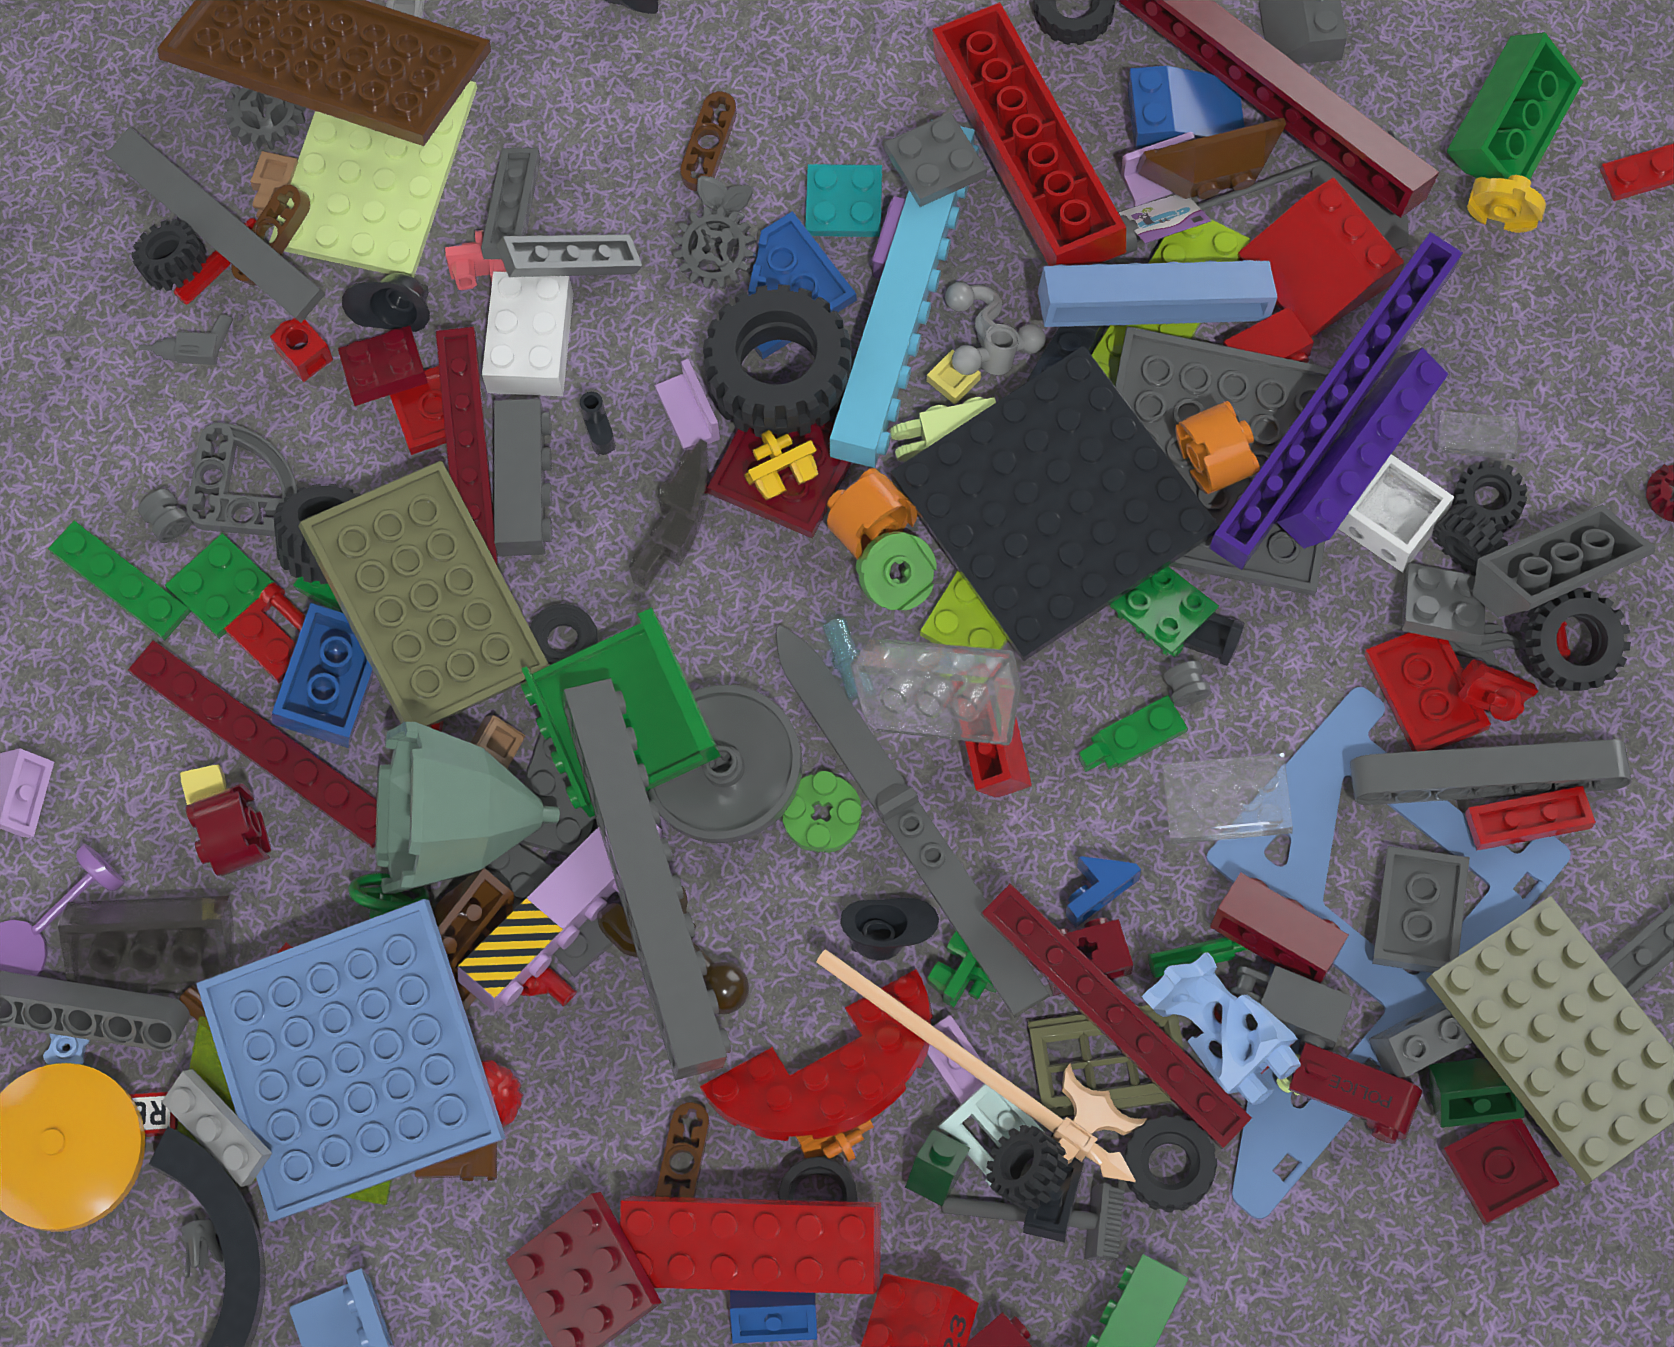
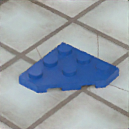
(795, 259)

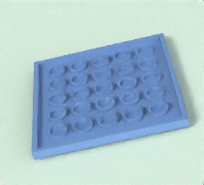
(351, 1059)

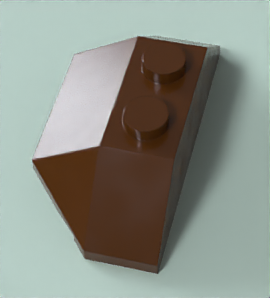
(1212, 162)
(469, 917)

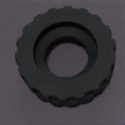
(1074, 29)
(1197, 1146)

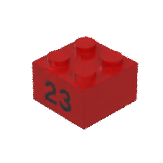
(919, 1315)

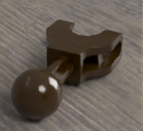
(725, 978)

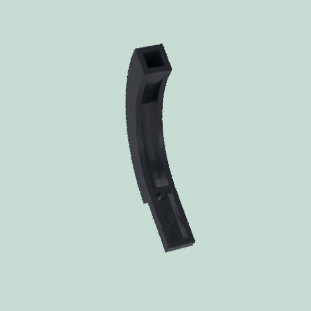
(236, 1228)

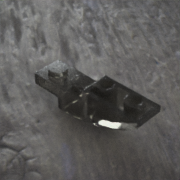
(684, 506)

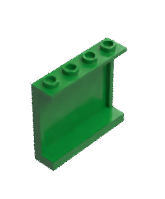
(657, 701)

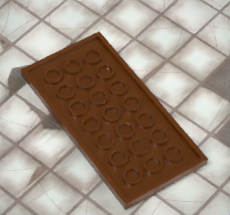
(333, 58)

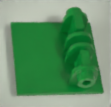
(1165, 610)

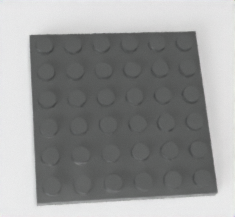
(1178, 377)

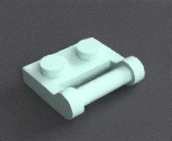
(992, 1114)

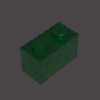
(1471, 1094)

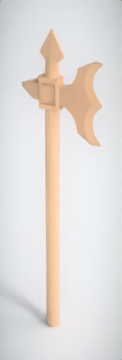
(1092, 1108)

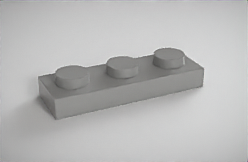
(216, 1127)

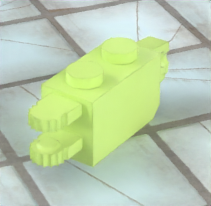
(936, 424)

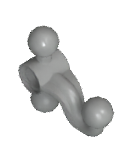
(997, 340)

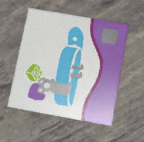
(1165, 217)

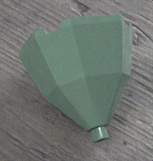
(447, 809)

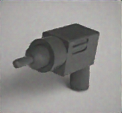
(193, 346)

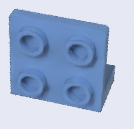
(343, 1316)

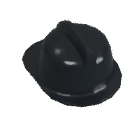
(388, 304)
(884, 926)

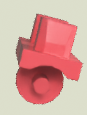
(467, 262)

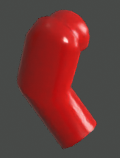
(549, 983)

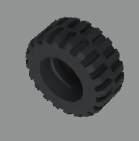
(766, 318)

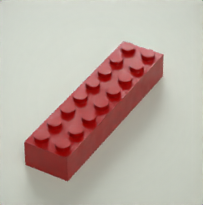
(1029, 139)

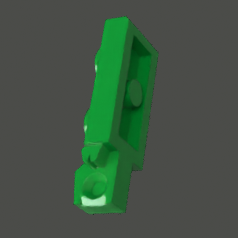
(1134, 735)

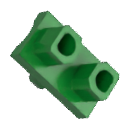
(953, 983)

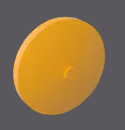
(67, 1147)

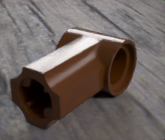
(473, 1164)

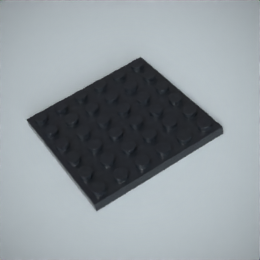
(1054, 502)

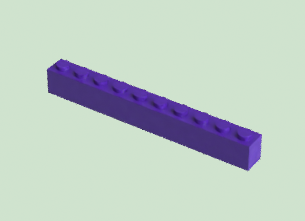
(1335, 401)

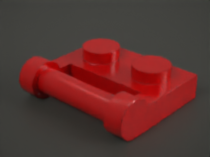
(262, 637)

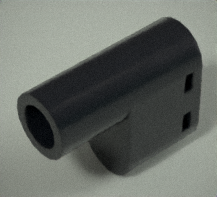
(597, 423)

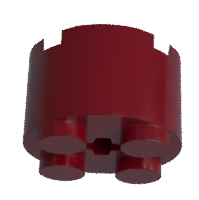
(229, 830)

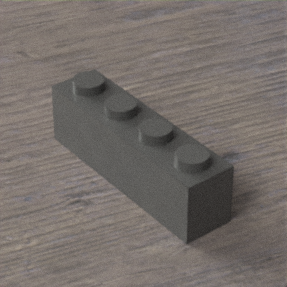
(520, 477)

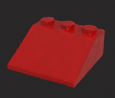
(1325, 257)

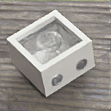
(1397, 513)

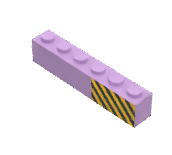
(540, 926)

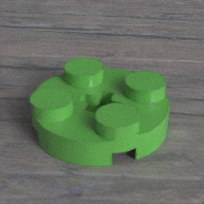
(918, 571)
(821, 835)

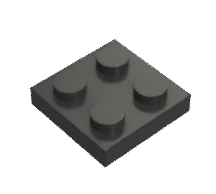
(935, 159)
(1442, 605)

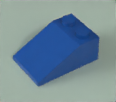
(1180, 101)

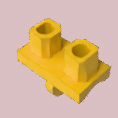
(766, 474)

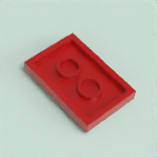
(1422, 690)

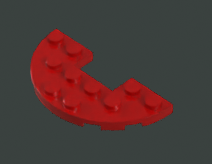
(836, 1089)

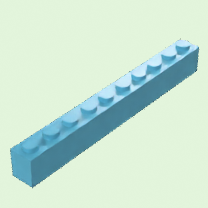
(893, 327)

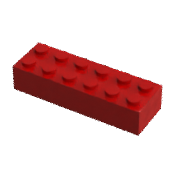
(755, 1243)

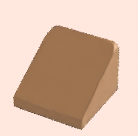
(498, 739)

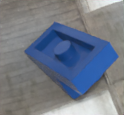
(1108, 881)

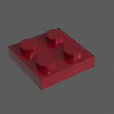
(382, 365)
(1500, 1168)

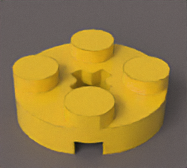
(1508, 202)

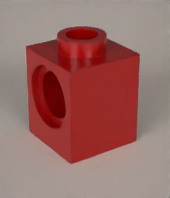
(304, 361)

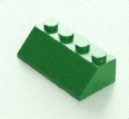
(1516, 110)

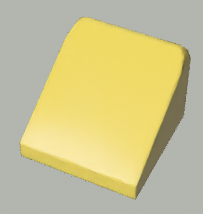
(202, 782)

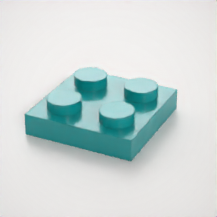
(844, 200)

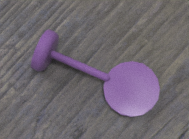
(23, 946)

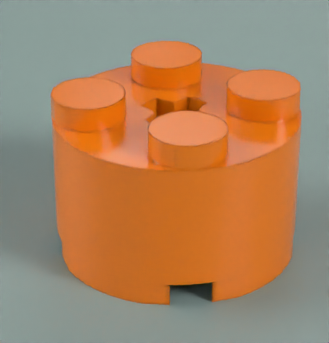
(1217, 447)
(868, 510)

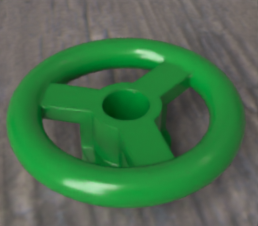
(375, 899)

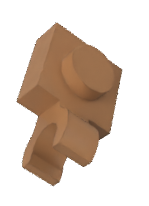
(269, 175)

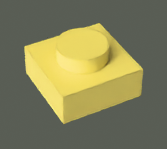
(949, 381)

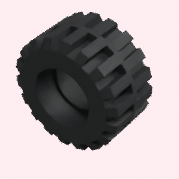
(290, 543)
(1606, 641)

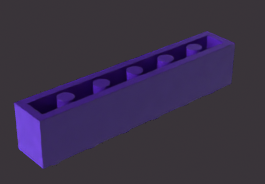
(1362, 448)

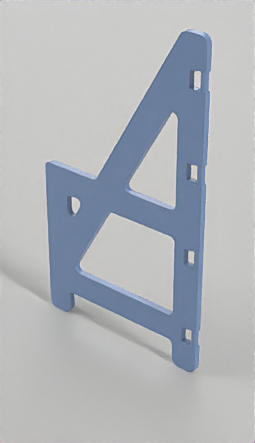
(1314, 796)

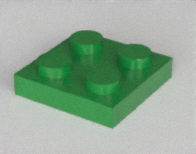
(218, 584)

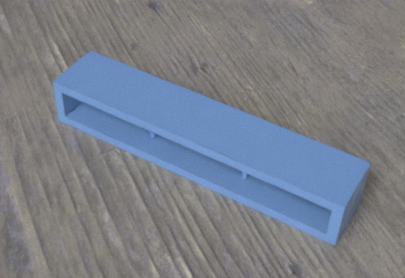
(1156, 293)

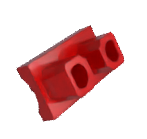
(1495, 690)

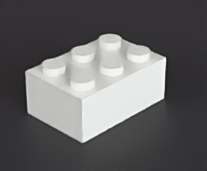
(527, 335)

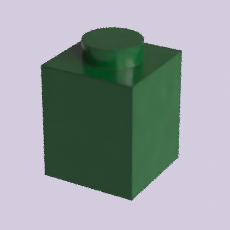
(937, 1167)

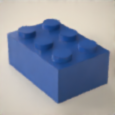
(324, 680)

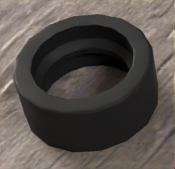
(816, 1166)

